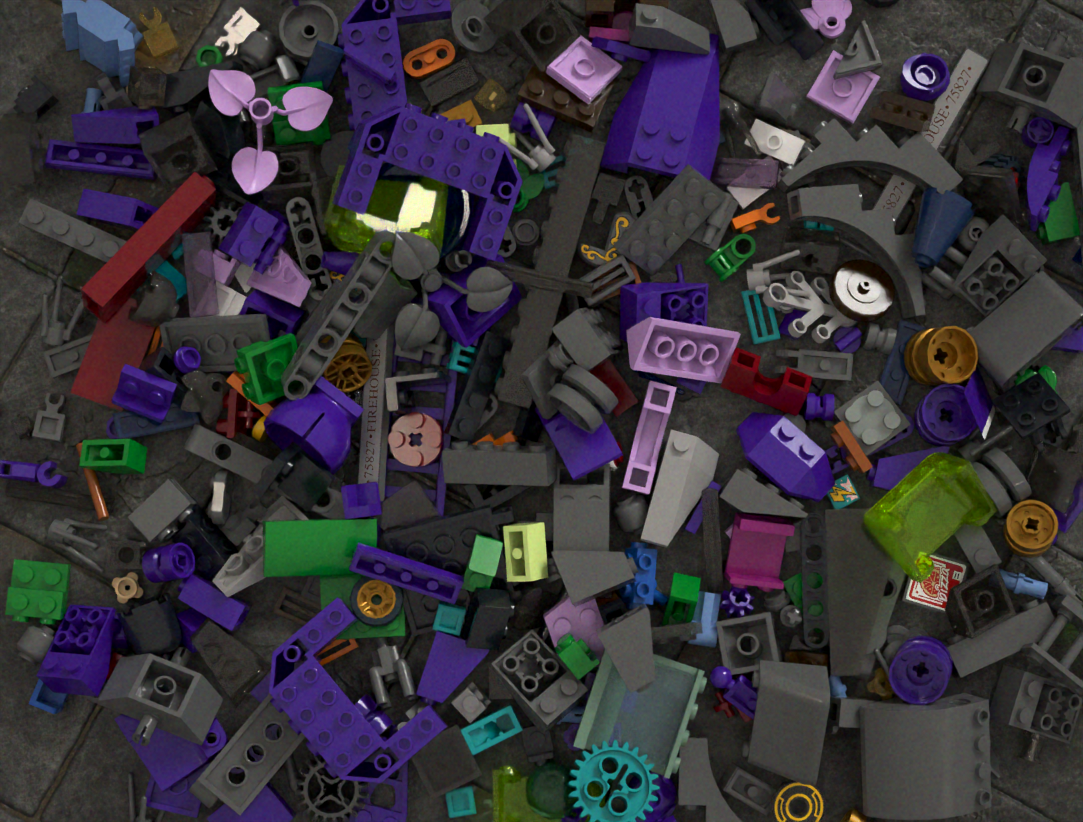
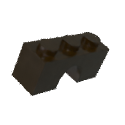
(601, 12)

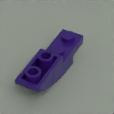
(1043, 177)

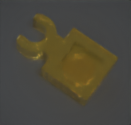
(159, 36)

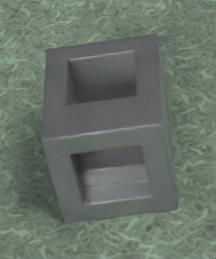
(471, 702)

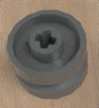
(303, 26)
(582, 398)
(1001, 480)

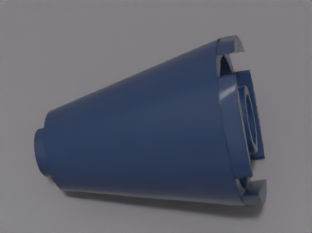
(939, 224)

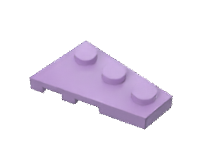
(282, 279)

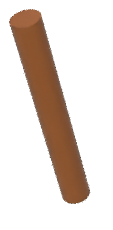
(95, 490)

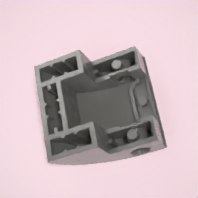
(925, 758)

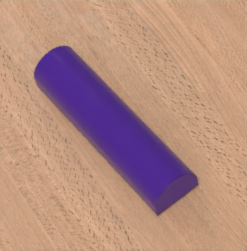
(98, 159)
(406, 573)

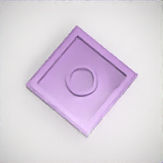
(584, 69)
(844, 95)

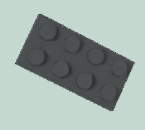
(670, 220)
(215, 337)

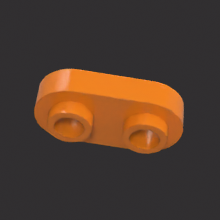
(428, 57)

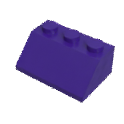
(455, 315)

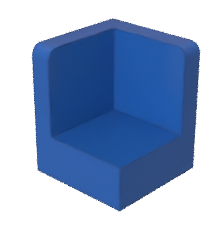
(46, 699)

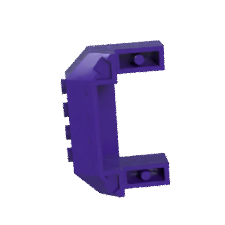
(376, 31)
(441, 153)
(326, 713)

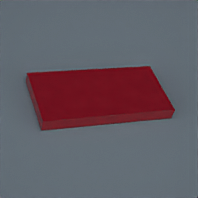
(110, 348)

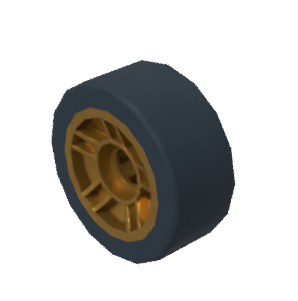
(372, 614)

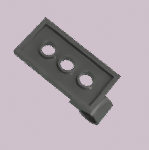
(215, 781)

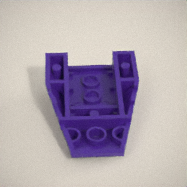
(669, 115)

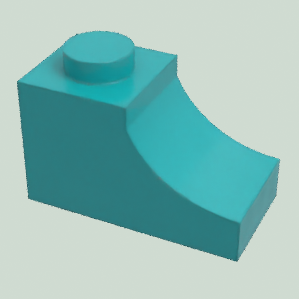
(492, 729)

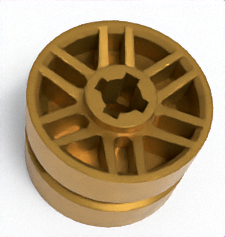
(349, 366)
(1027, 541)

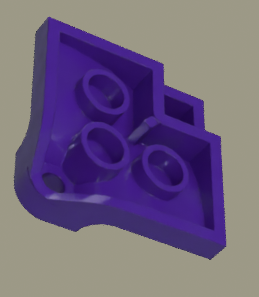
(170, 756)

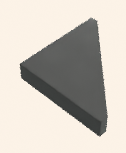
(860, 55)

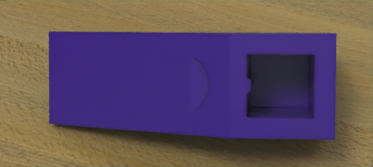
(113, 125)

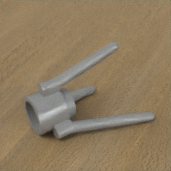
(540, 156)
(760, 278)

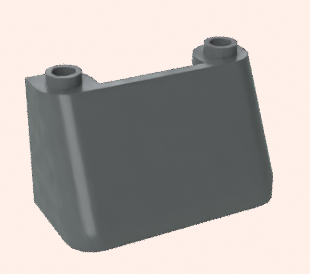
(1024, 329)
(789, 720)

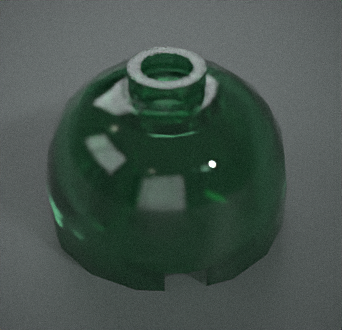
(549, 791)

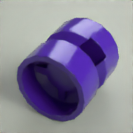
(522, 123)
(168, 562)
(378, 719)

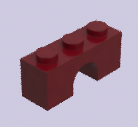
(782, 393)

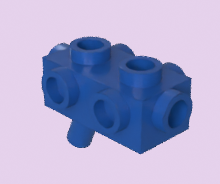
(645, 586)

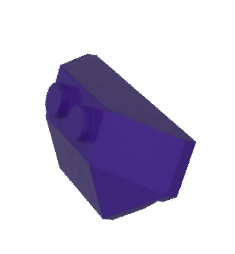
(786, 455)

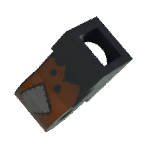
(610, 607)

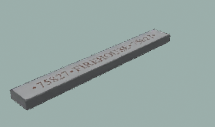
(947, 108)
(375, 414)

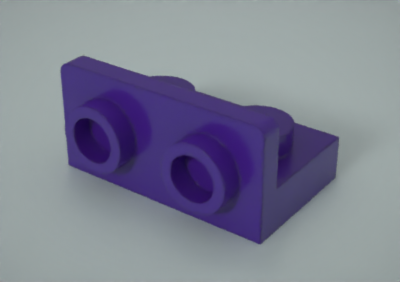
(144, 393)

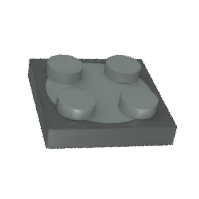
(872, 418)

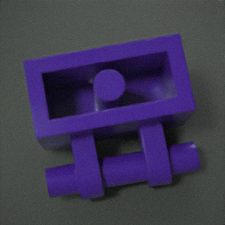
(250, 234)

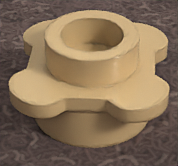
(120, 584)

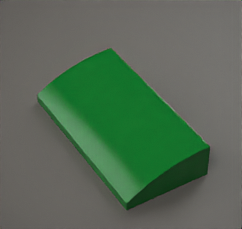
(314, 545)

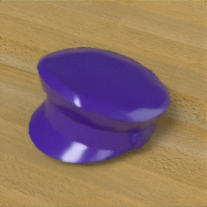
(924, 77)

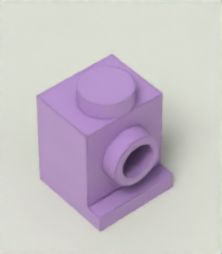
(223, 269)

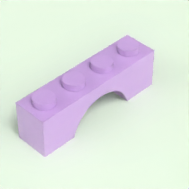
(648, 437)

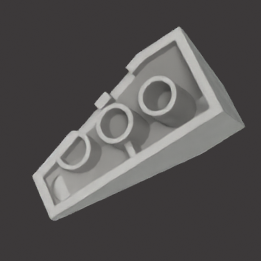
(683, 473)
(247, 566)

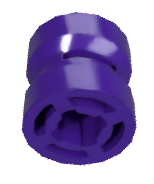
(1041, 129)
(819, 407)

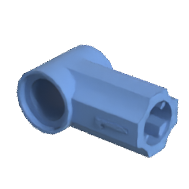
(707, 613)

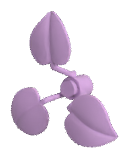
(303, 105)

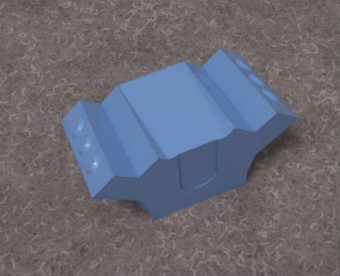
(101, 35)

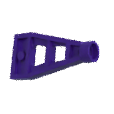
(377, 813)

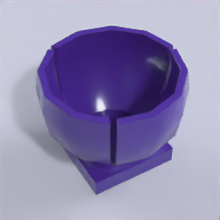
(316, 423)

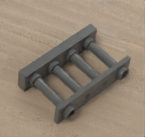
(1067, 612)

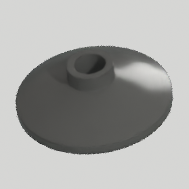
(470, 28)

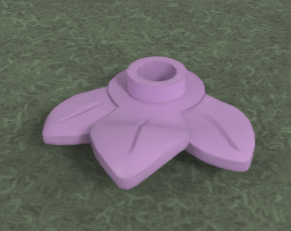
(828, 11)

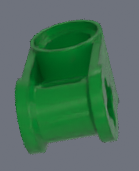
(730, 257)

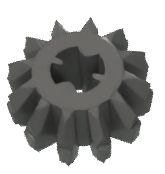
(220, 217)

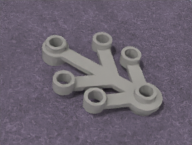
(777, 295)

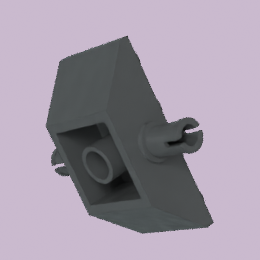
(1014, 79)
(162, 696)

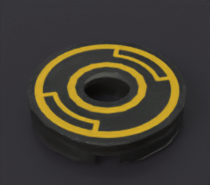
(789, 792)

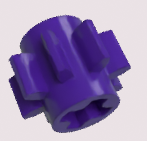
(734, 609)

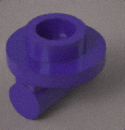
(847, 339)

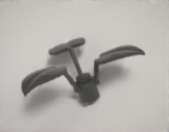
(416, 258)

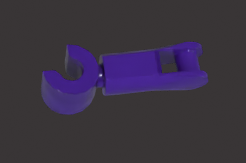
(33, 473)

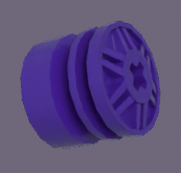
(942, 400)
(920, 685)

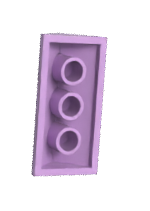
(681, 349)

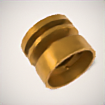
(941, 356)

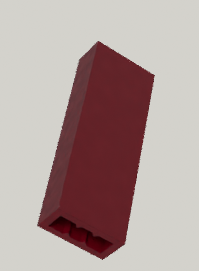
(149, 247)

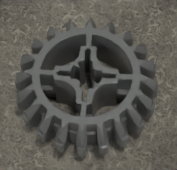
(340, 798)

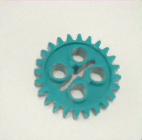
(592, 772)

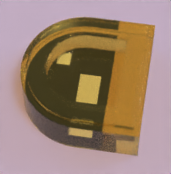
(491, 96)

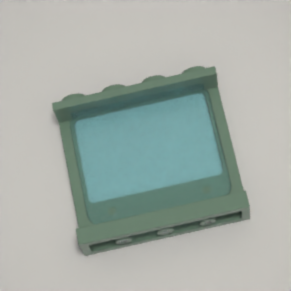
(647, 719)

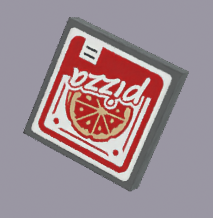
(934, 590)

